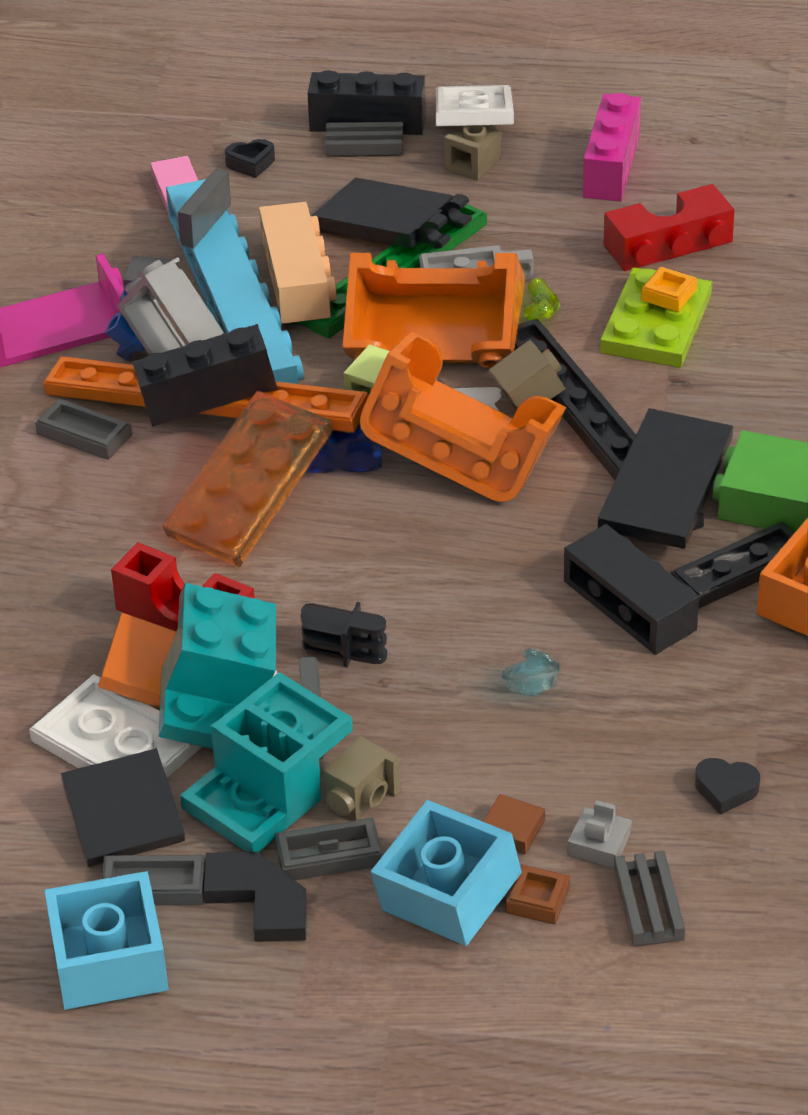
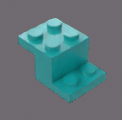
(214, 661)
(266, 763)

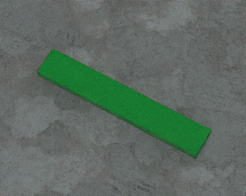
(404, 258)

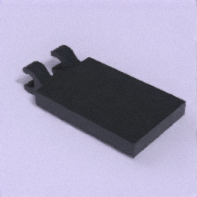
(392, 213)

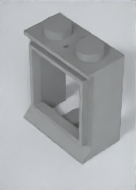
(166, 309)

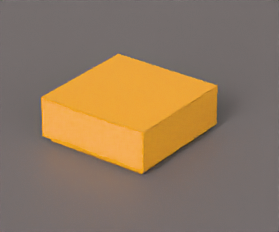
(669, 289)

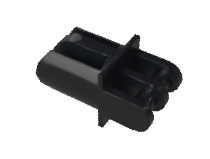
(344, 633)

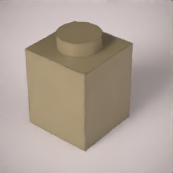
(528, 374)

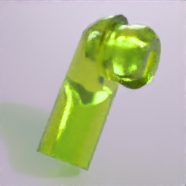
(544, 301)

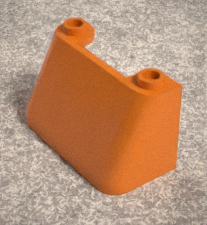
(461, 310)
(451, 430)

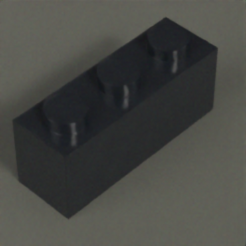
(367, 98)
(204, 374)
(631, 589)

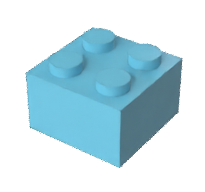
(446, 872)
(106, 940)

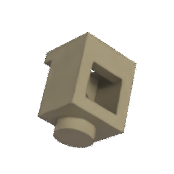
(480, 141)
(361, 778)

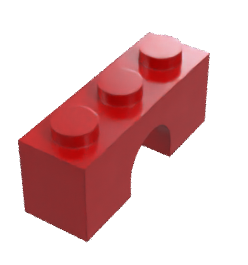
(641, 238)
(150, 586)

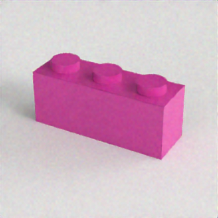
(611, 147)

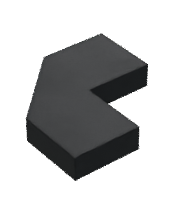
(250, 877)

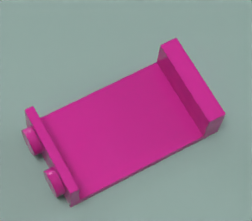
(61, 318)

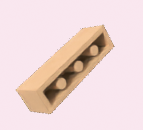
(297, 262)

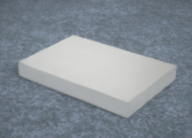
(474, 105)
(105, 726)

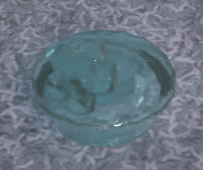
(532, 675)

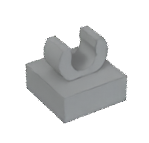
(599, 834)

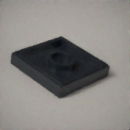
(122, 806)

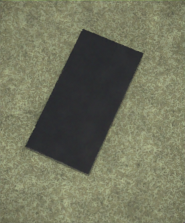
(666, 478)

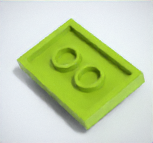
(650, 331)

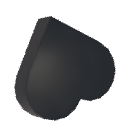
(250, 157)
(726, 784)

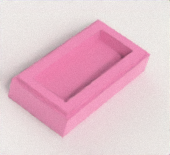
(171, 173)

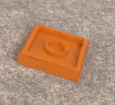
(136, 660)

